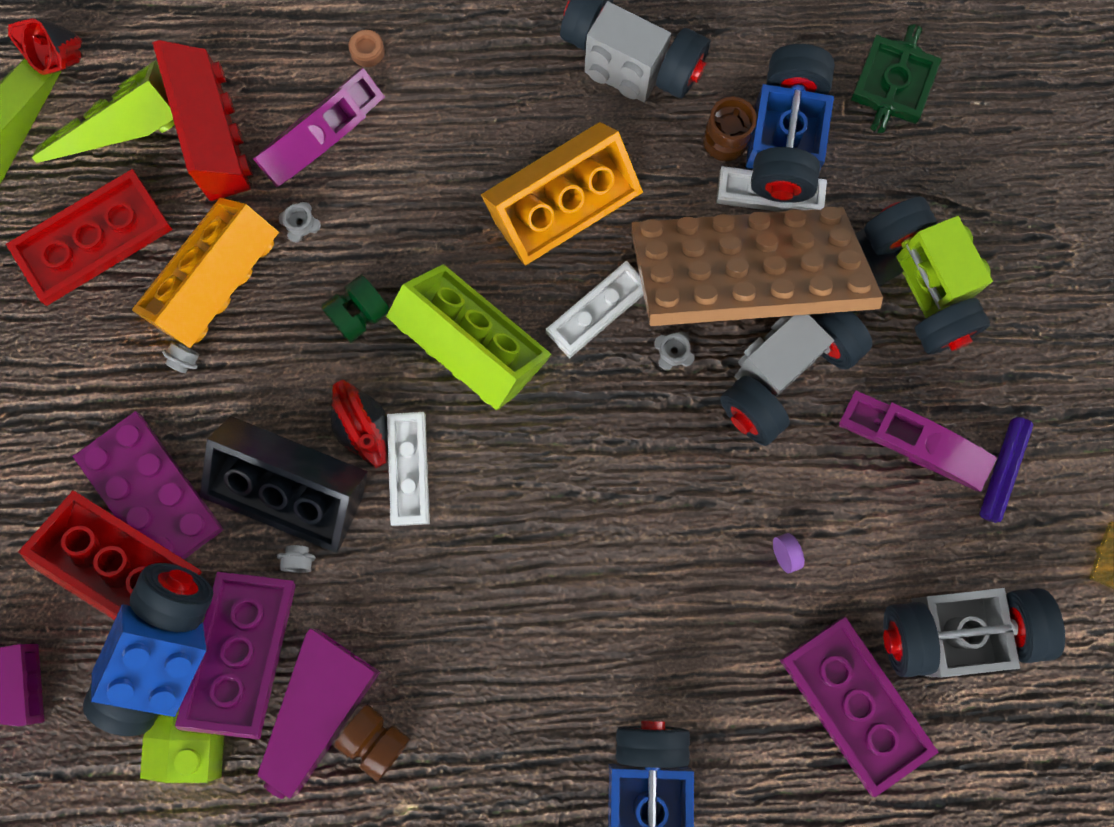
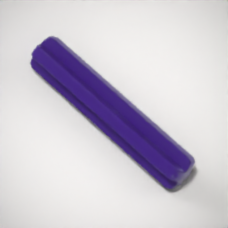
(1006, 470)

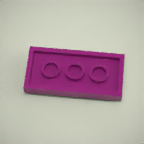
(147, 487)
(241, 656)
(858, 706)

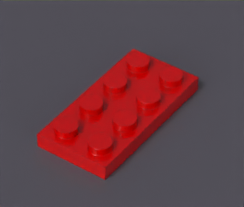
(88, 237)

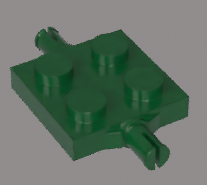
(896, 79)

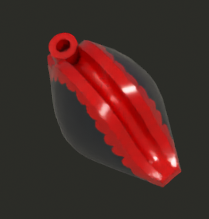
(45, 45)
(359, 423)

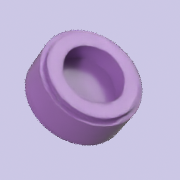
(788, 552)

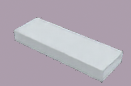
(736, 190)
(596, 310)
(408, 469)

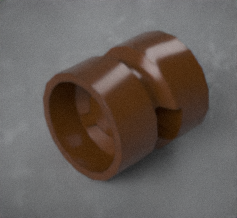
(729, 128)
(372, 742)

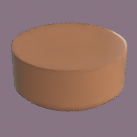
(366, 48)

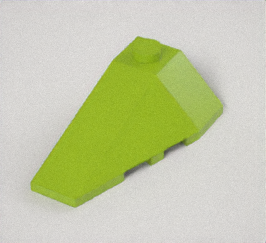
(21, 100)
(133, 113)
(180, 755)

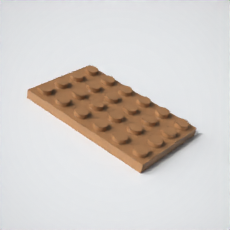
(752, 266)

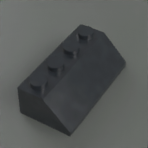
(281, 483)

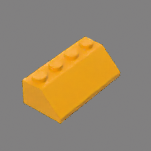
(563, 192)
(206, 271)

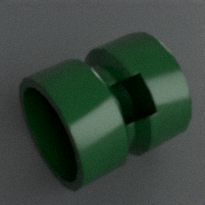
(367, 302)

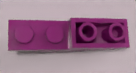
(319, 128)
(919, 439)

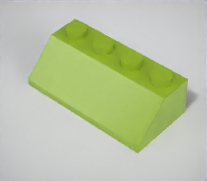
(467, 335)

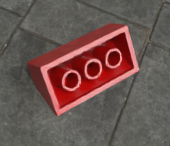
(203, 119)
(94, 553)

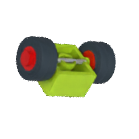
(939, 269)

